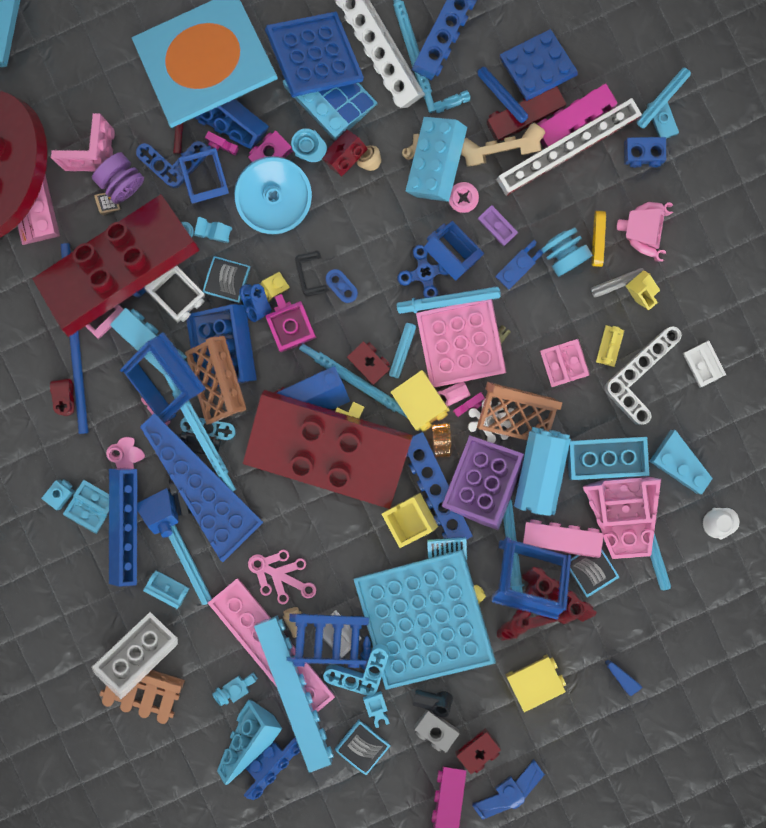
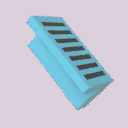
(443, 546)

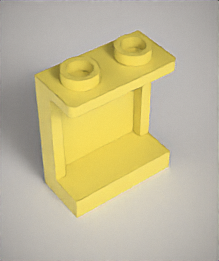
(420, 401)
(536, 683)

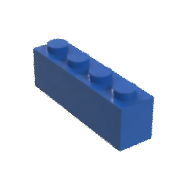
(236, 122)

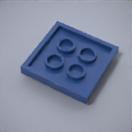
(538, 65)

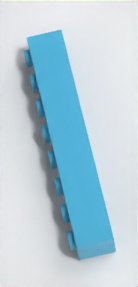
(293, 694)

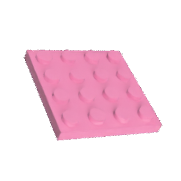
(461, 343)

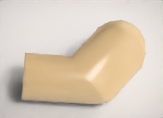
(409, 152)

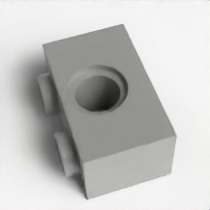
(444, 739)

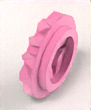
(462, 188)

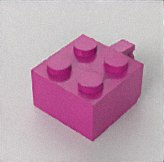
(290, 324)

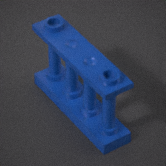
(320, 621)

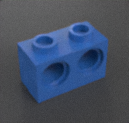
(644, 146)

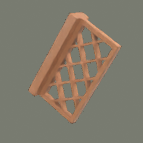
(225, 376)
(517, 396)

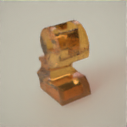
(441, 440)

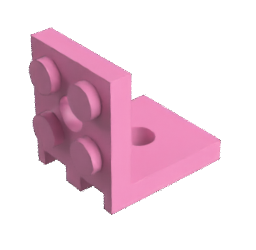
(99, 150)

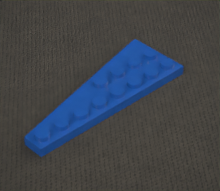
(214, 505)

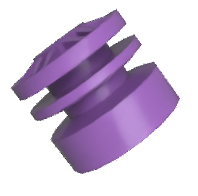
(118, 178)

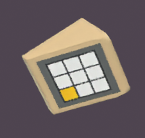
(105, 205)

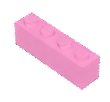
(564, 540)

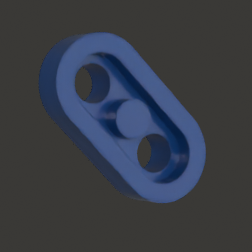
(342, 286)

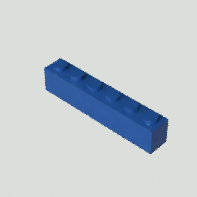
(123, 527)

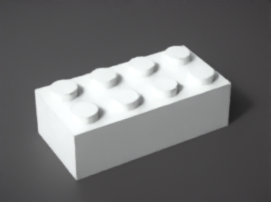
(135, 655)

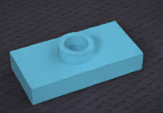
(665, 122)

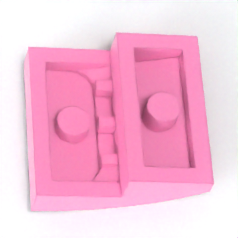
(565, 363)

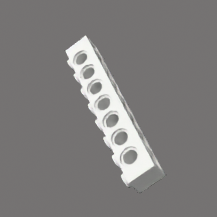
(412, 91)

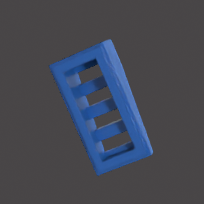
(627, 682)

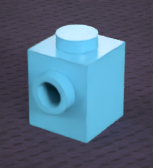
(58, 494)

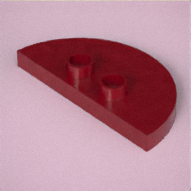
(21, 160)

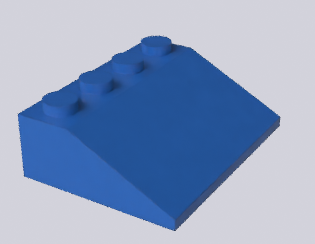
(228, 322)

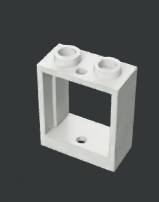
(156, 284)

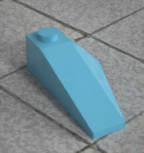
(252, 736)

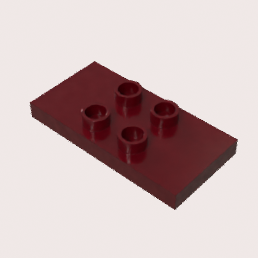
(114, 265)
(327, 449)

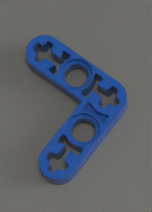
(175, 168)

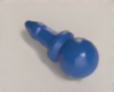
(366, 652)

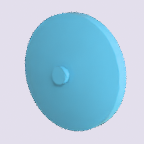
(272, 195)

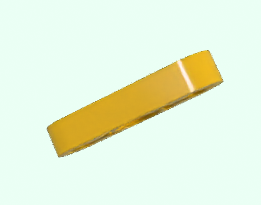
(598, 238)

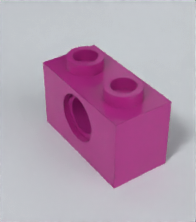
(271, 141)

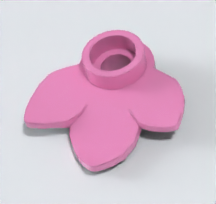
(128, 453)

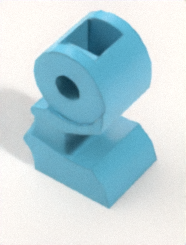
(214, 230)

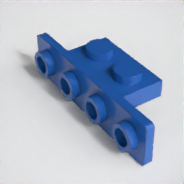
(268, 765)

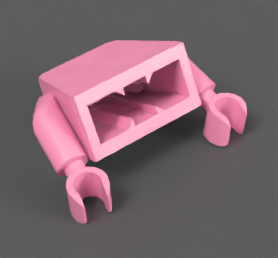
(645, 228)

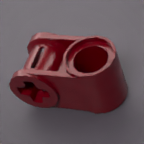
(62, 394)

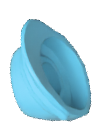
(308, 145)

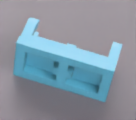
(166, 589)

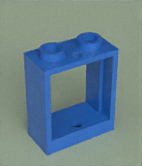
(205, 151)
(460, 243)

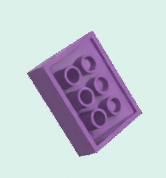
(484, 482)

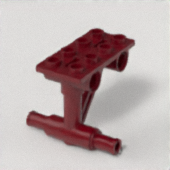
(547, 588)

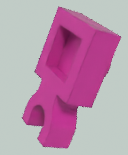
(218, 142)
(474, 402)

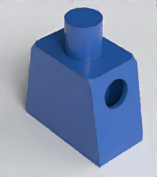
(159, 512)

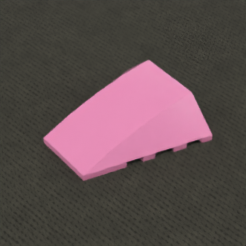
(626, 513)

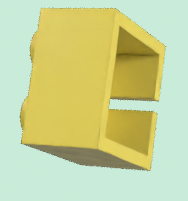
(410, 520)

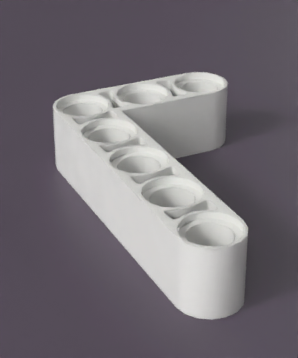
(638, 371)

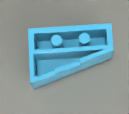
(680, 463)

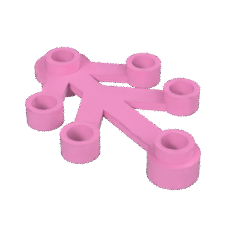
(278, 575)

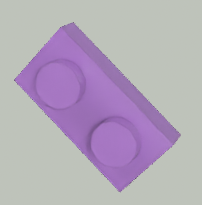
(497, 225)

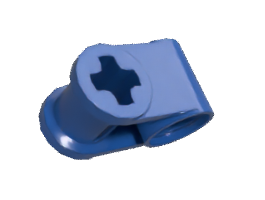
(256, 303)

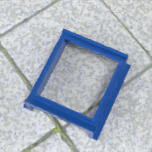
(176, 369)
(524, 601)

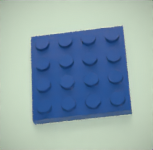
(314, 54)

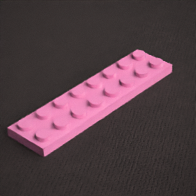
(240, 614)

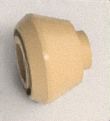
(370, 159)

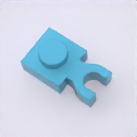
(376, 707)

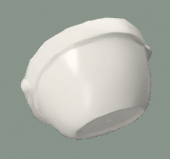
(720, 522)

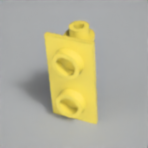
(610, 345)

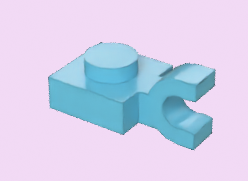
(238, 687)

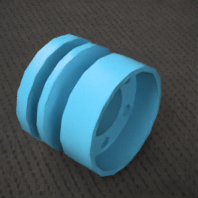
(566, 251)

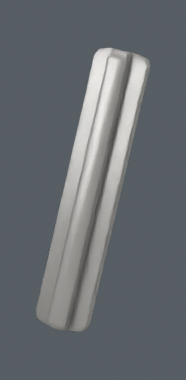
(615, 283)

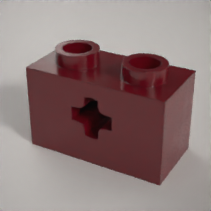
(344, 152)
(373, 373)
(483, 742)

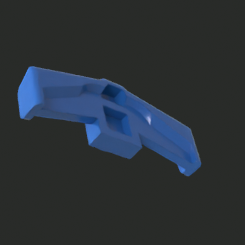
(510, 792)

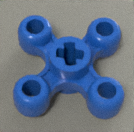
(415, 275)

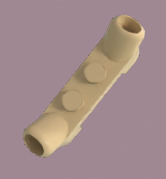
(528, 144)

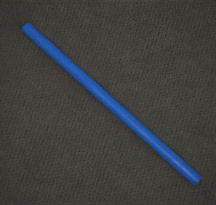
(77, 368)

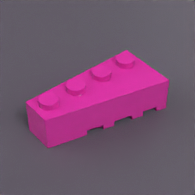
(577, 115)
(449, 798)

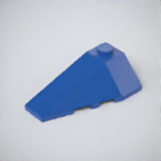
(320, 390)

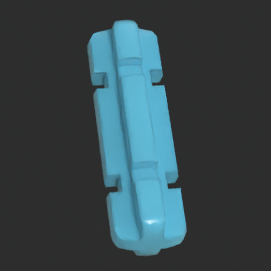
(452, 101)

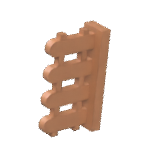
(153, 680)

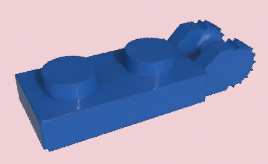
(518, 266)

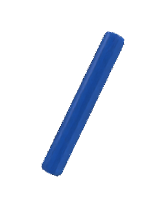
(502, 94)

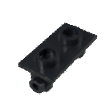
(192, 442)

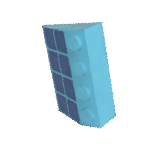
(337, 107)

